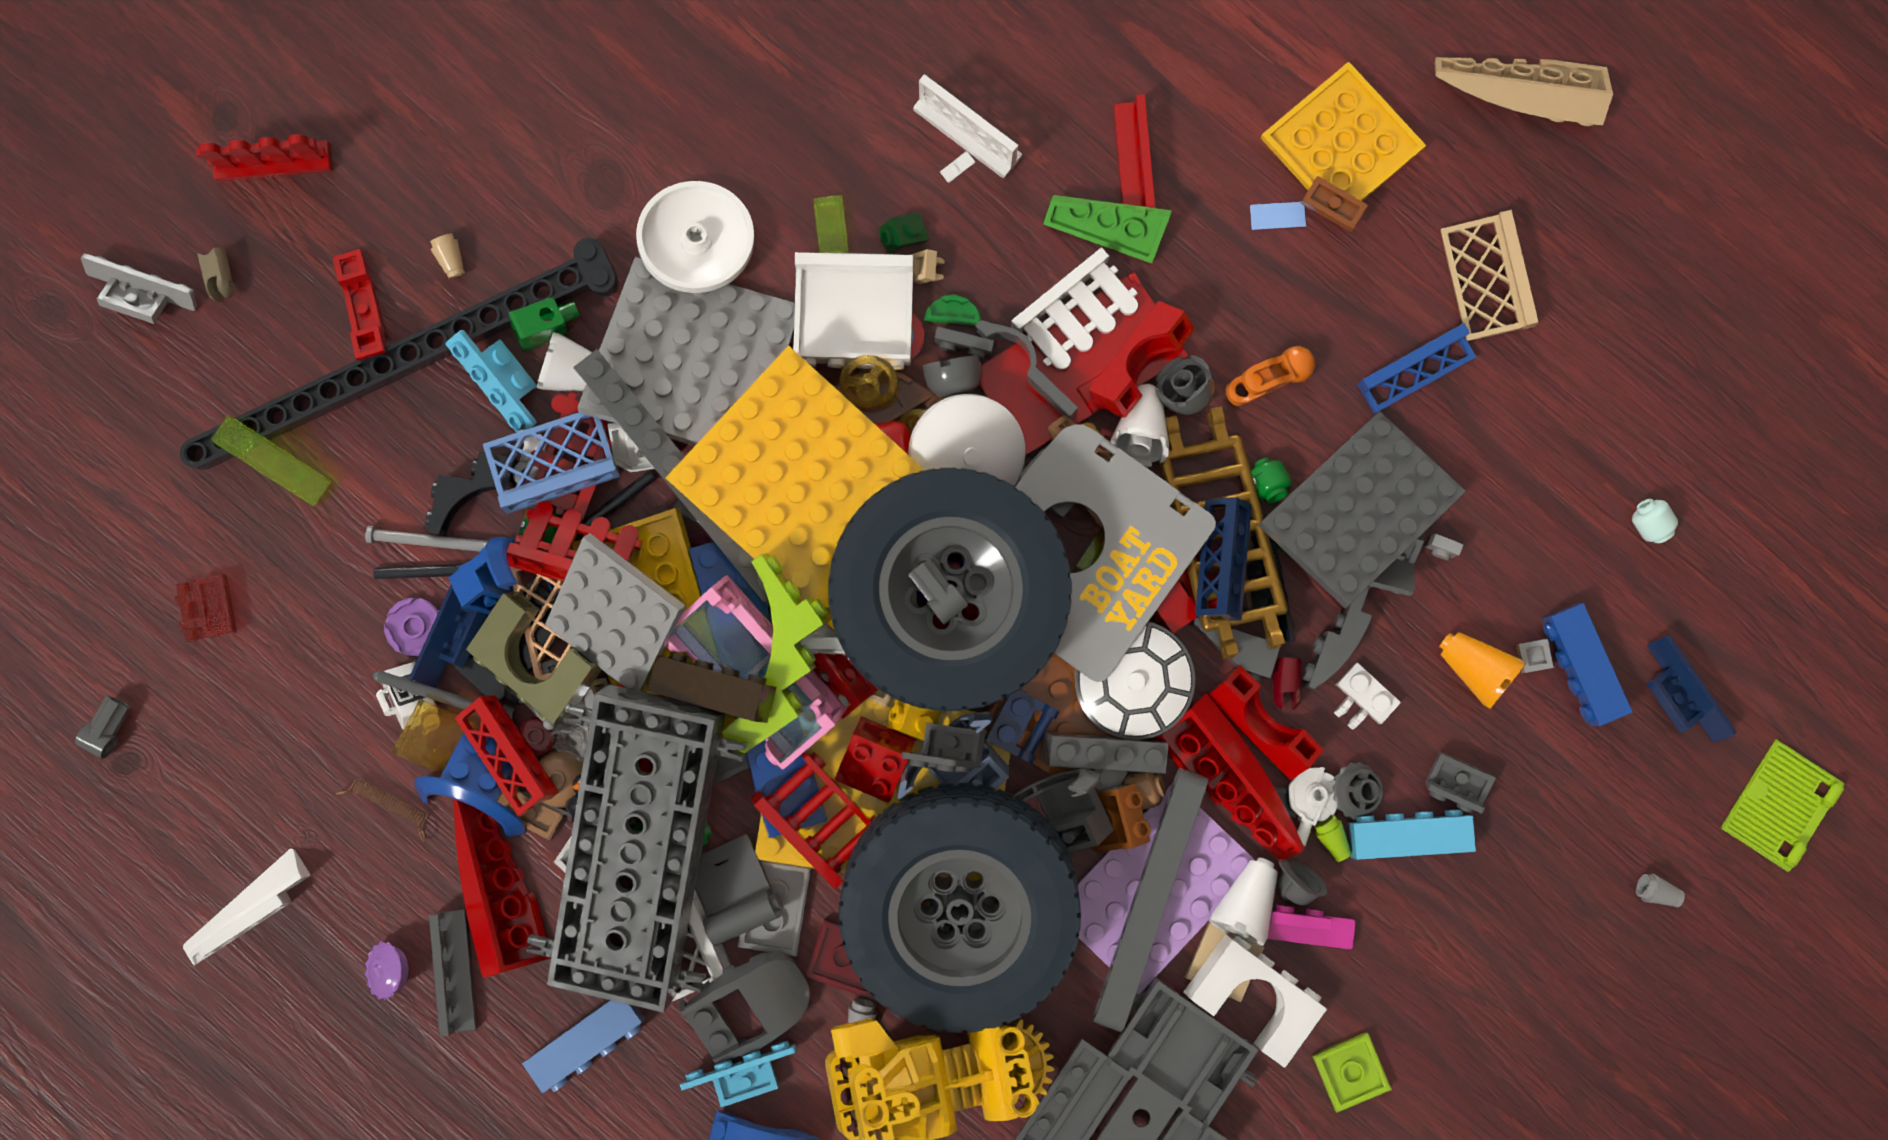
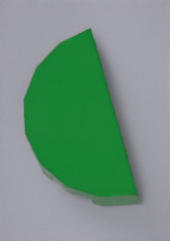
(952, 311)

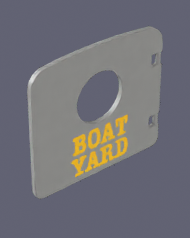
(1142, 550)

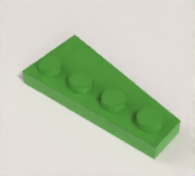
(1112, 225)

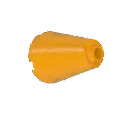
(1481, 666)

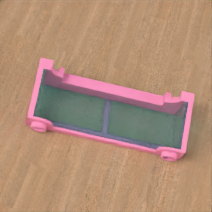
(734, 634)

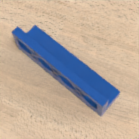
(1417, 357)

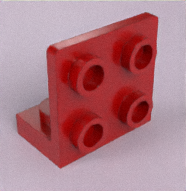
(874, 759)

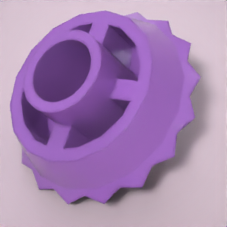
(386, 970)

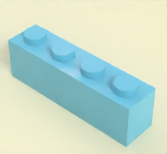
(1411, 836)

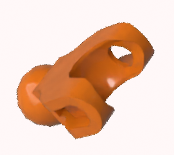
(1292, 366)

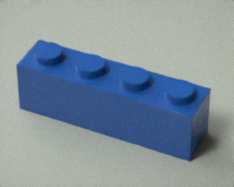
(1586, 665)

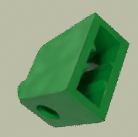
(530, 323)

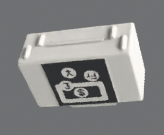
(402, 701)

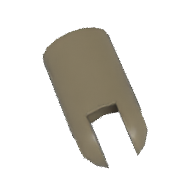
(217, 274)

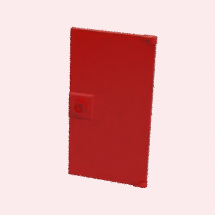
(1006, 374)

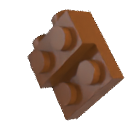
(1125, 814)

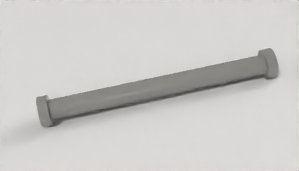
(373, 534)

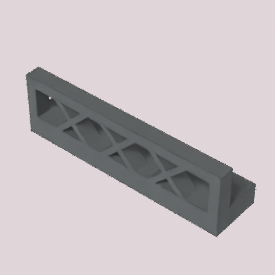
(453, 972)

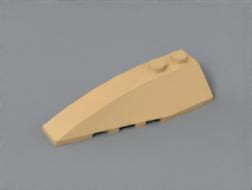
(1546, 90)

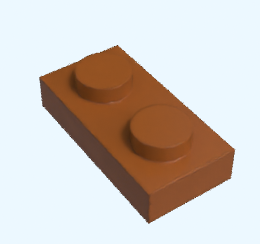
(1334, 204)

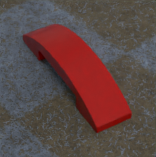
(361, 304)

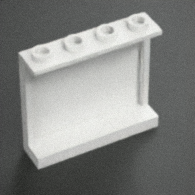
(853, 308)

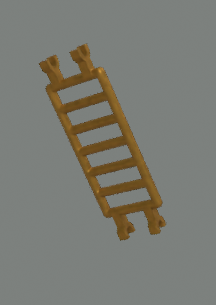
(1221, 441)

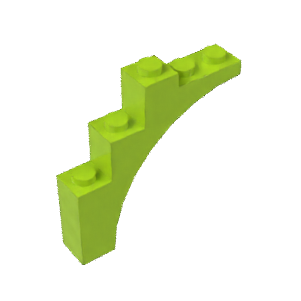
(789, 659)

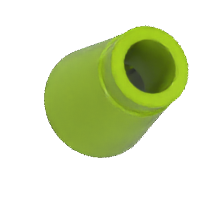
(1333, 837)

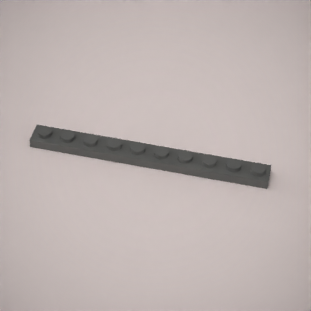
(658, 451)

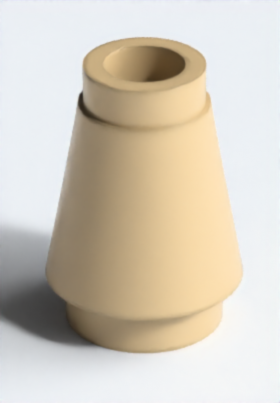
(448, 255)

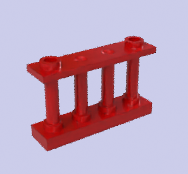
(790, 826)

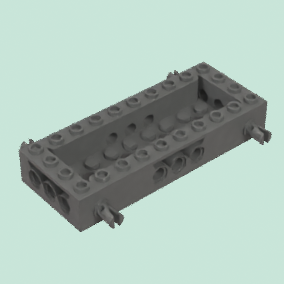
(660, 859)

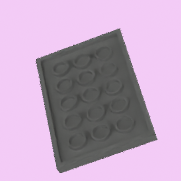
(1362, 509)

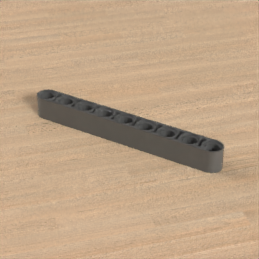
(1150, 900)

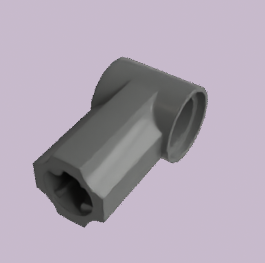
(941, 596)
(100, 734)

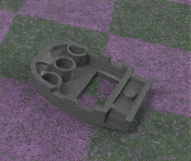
(772, 989)

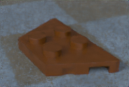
(908, 397)

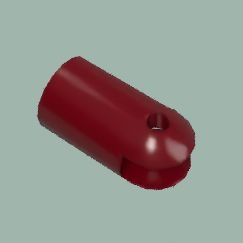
(1287, 679)

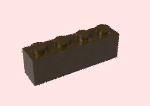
(712, 688)

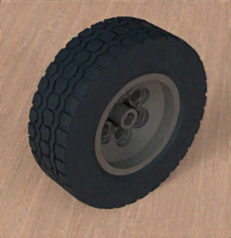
(998, 538)
(963, 974)

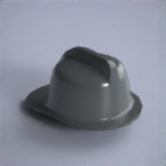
(1300, 883)

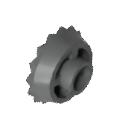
(1357, 790)

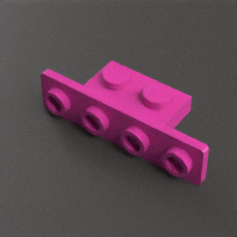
(1311, 928)

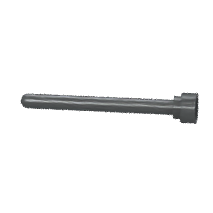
(428, 691)

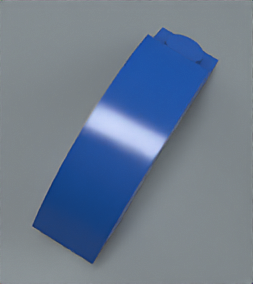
(731, 1127)

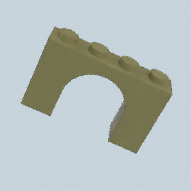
(498, 650)

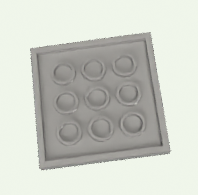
(614, 614)

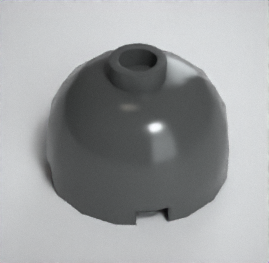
(953, 376)
(1186, 385)

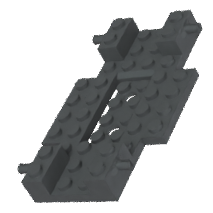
(1178, 1062)

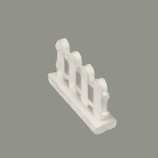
(1083, 296)

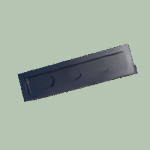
(1232, 562)

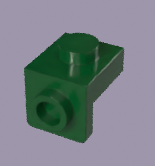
(903, 232)

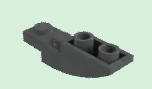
(1335, 648)

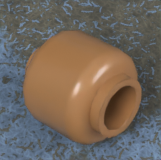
(1149, 785)

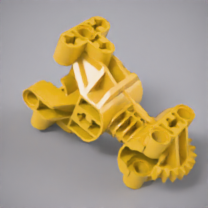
(920, 1086)

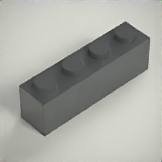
(1104, 752)

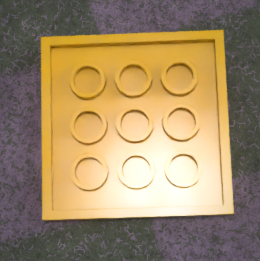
(1343, 136)

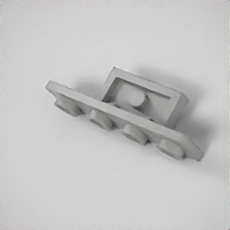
(134, 291)

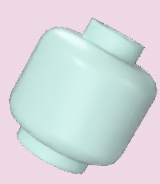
(1655, 520)

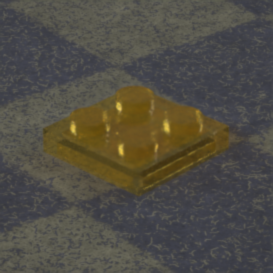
(429, 736)

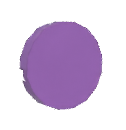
(409, 625)

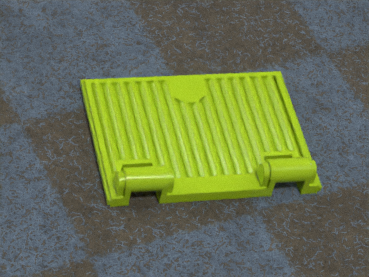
(1782, 805)

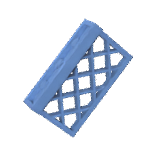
(552, 485)

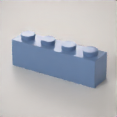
(583, 1042)

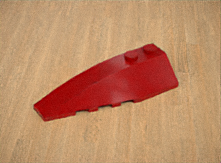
(1212, 748)
(494, 894)

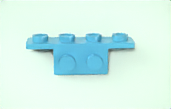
(498, 377)
(742, 1079)

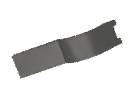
(1034, 376)

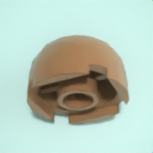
(562, 770)

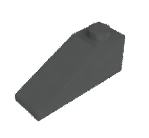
(1252, 651)

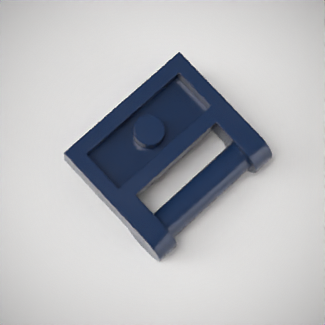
(1012, 721)

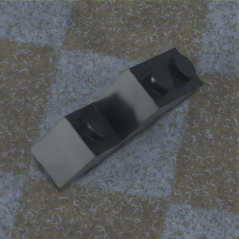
(453, 493)

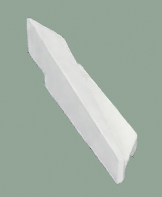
(249, 908)

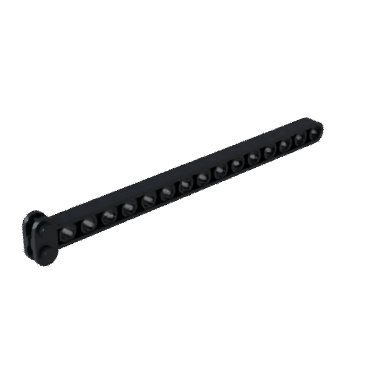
(592, 272)

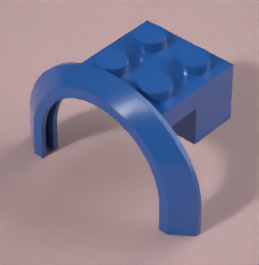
(486, 577)
(471, 783)

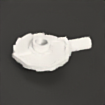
(1312, 799)

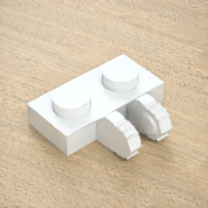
(1366, 693)

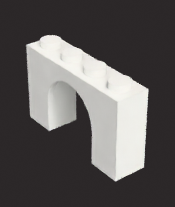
(1295, 1009)

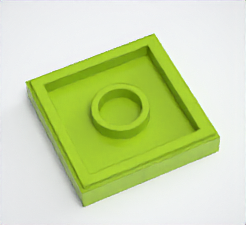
(1351, 1072)

